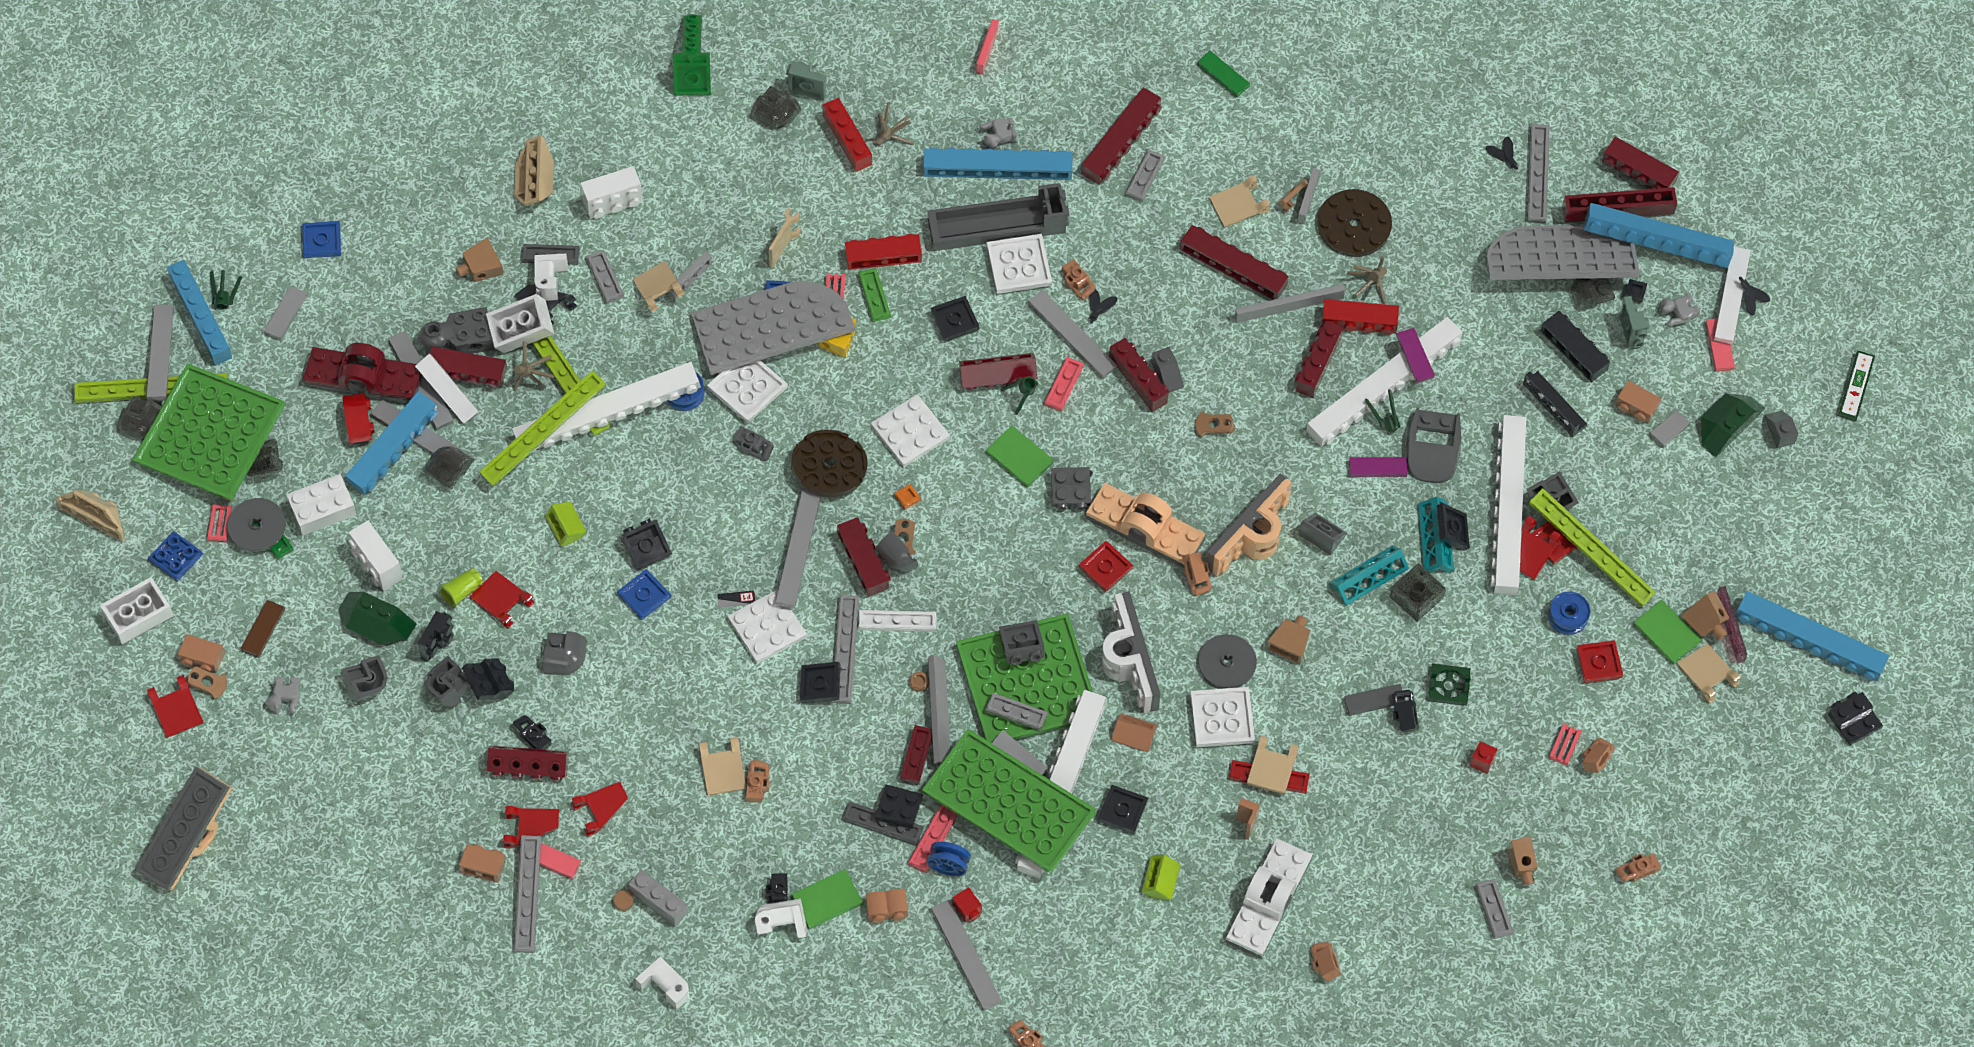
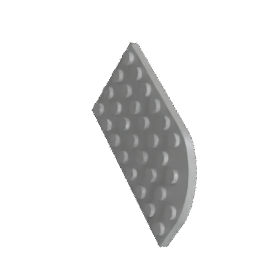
(1559, 254)
(770, 324)

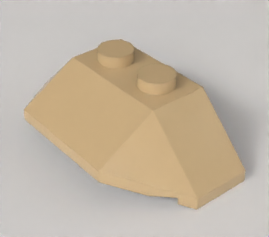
(534, 172)
(93, 511)

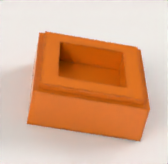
(907, 496)

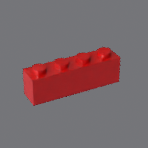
(847, 134)
(883, 251)
(1361, 316)

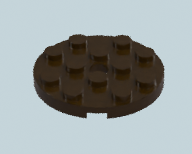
(1354, 240)
(829, 445)

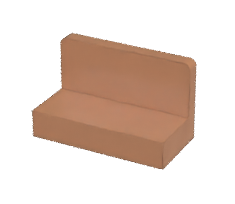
(1134, 732)
(1248, 813)

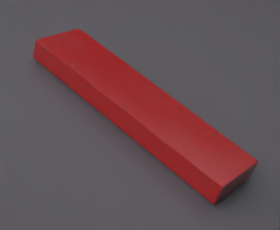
(1240, 772)

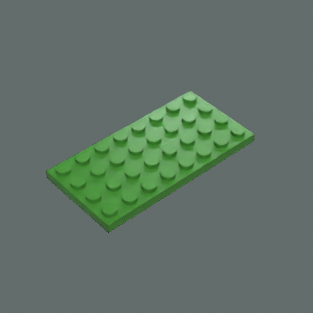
(1009, 801)

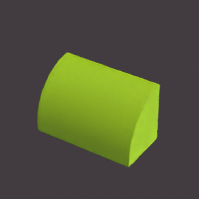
(565, 523)
(1161, 877)

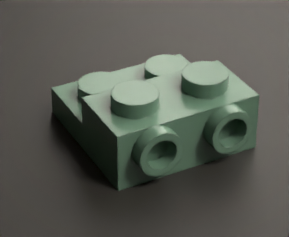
(805, 82)
(1633, 323)

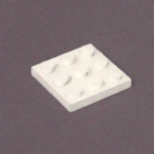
(1019, 263)
(747, 388)
(910, 430)
(767, 627)
(1222, 717)

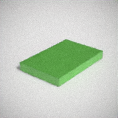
(1019, 456)
(1667, 632)
(828, 898)

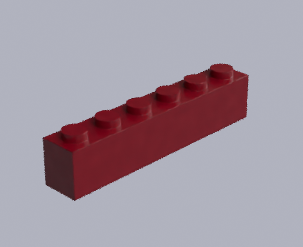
(1121, 136)
(1638, 202)
(1234, 262)

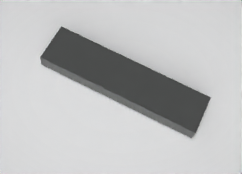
(865, 818)

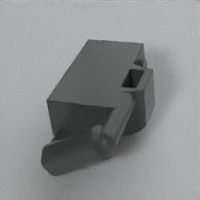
(753, 443)

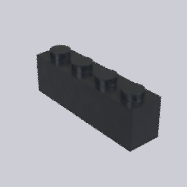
(1575, 346)

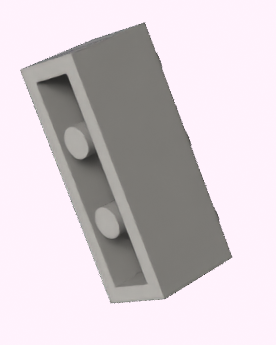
(658, 898)

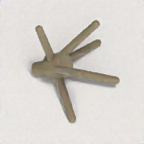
(887, 132)
(1375, 275)
(527, 369)

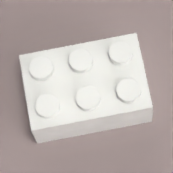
(611, 192)
(520, 322)
(321, 504)
(375, 556)
(136, 610)

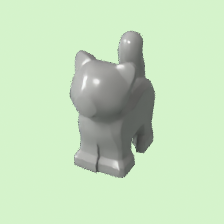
(1002, 132)
(1681, 308)
(285, 693)

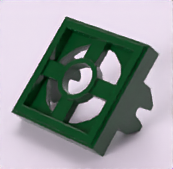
(1435, 696)

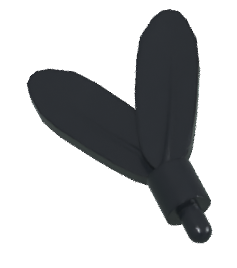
(1504, 155)
(1752, 293)
(1099, 308)

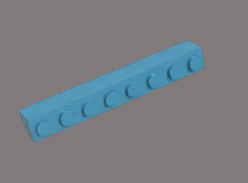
(997, 164)
(1659, 235)
(1812, 636)

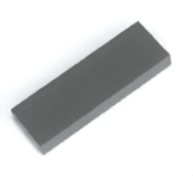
(531, 250)
(1371, 700)

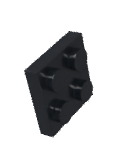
(955, 318)
(1453, 526)
(820, 682)
(899, 806)
(1123, 809)

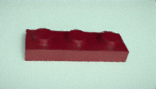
(916, 755)

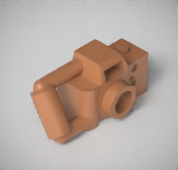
(1077, 279)
(1196, 572)
(1597, 755)
(756, 781)
(1638, 867)
(1325, 960)
(1026, 1038)

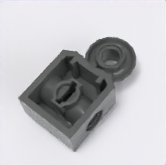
(464, 330)

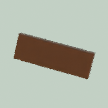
(263, 628)

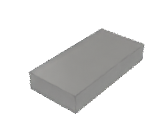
(1669, 429)

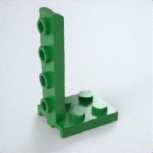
(691, 66)

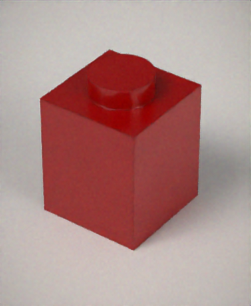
(1483, 757)
(967, 905)

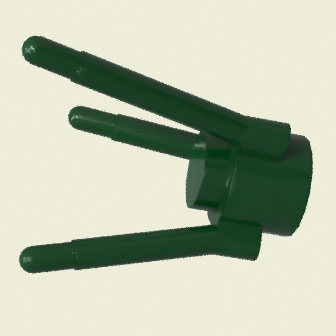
(222, 299)
(1026, 387)
(1390, 420)

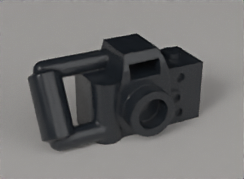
(1405, 711)
(532, 733)
(778, 887)

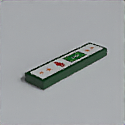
(1856, 386)

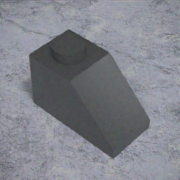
(1167, 369)
(1781, 428)

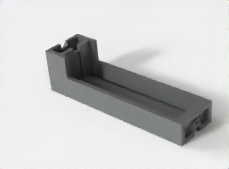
(999, 219)

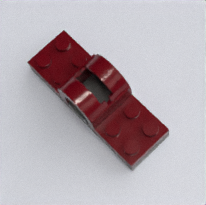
(355, 374)

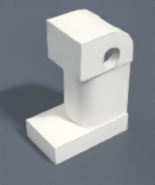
(544, 274)
(781, 914)
(667, 980)

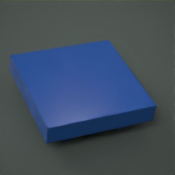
(175, 556)

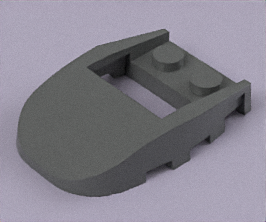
(1429, 460)

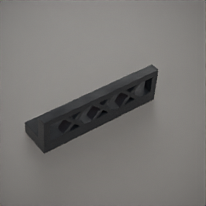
(1554, 403)

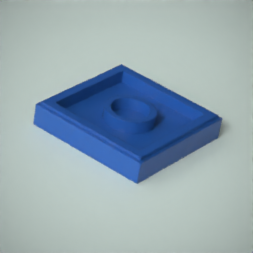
(321, 239)
(644, 594)

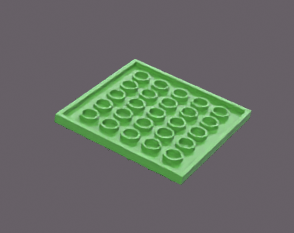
(209, 432)
(1045, 684)

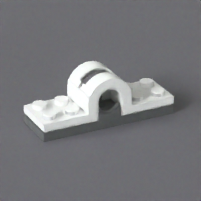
(1130, 642)
(1268, 898)

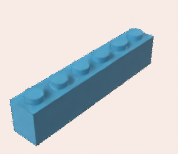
(199, 312)
(392, 443)

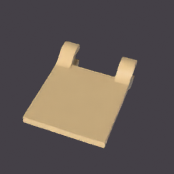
(1238, 203)
(783, 237)
(656, 283)
(1706, 670)
(723, 769)
(1272, 769)

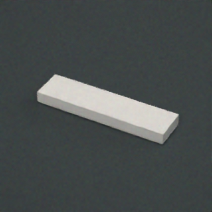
(447, 388)
(897, 620)

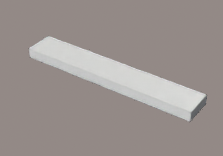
(1732, 296)

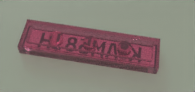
(1732, 627)

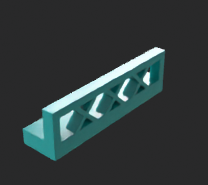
(1440, 549)
(1367, 568)

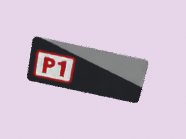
(736, 599)

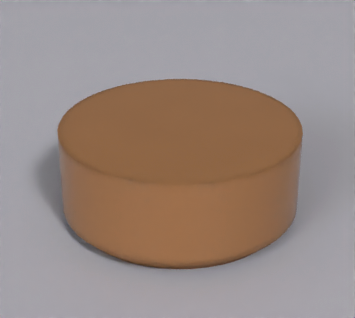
(919, 681)
(623, 900)

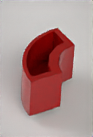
(357, 417)

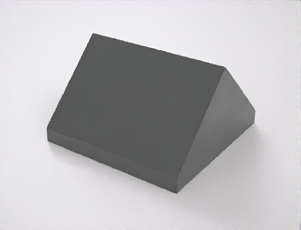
(1321, 533)

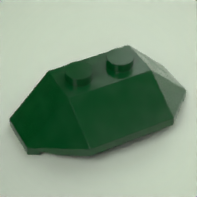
(1727, 421)
(375, 619)

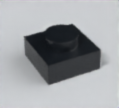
(1636, 290)

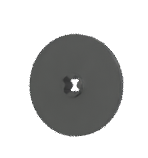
(251, 537)
(1227, 675)

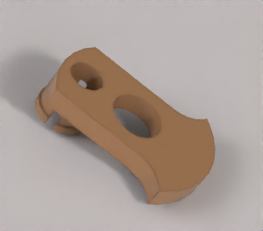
(1285, 201)
(1203, 424)
(909, 530)
(215, 690)

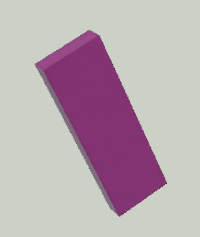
(1415, 355)
(1378, 466)

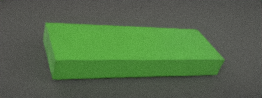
(874, 295)

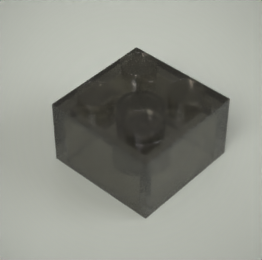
(1417, 592)

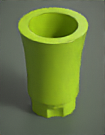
(460, 586)

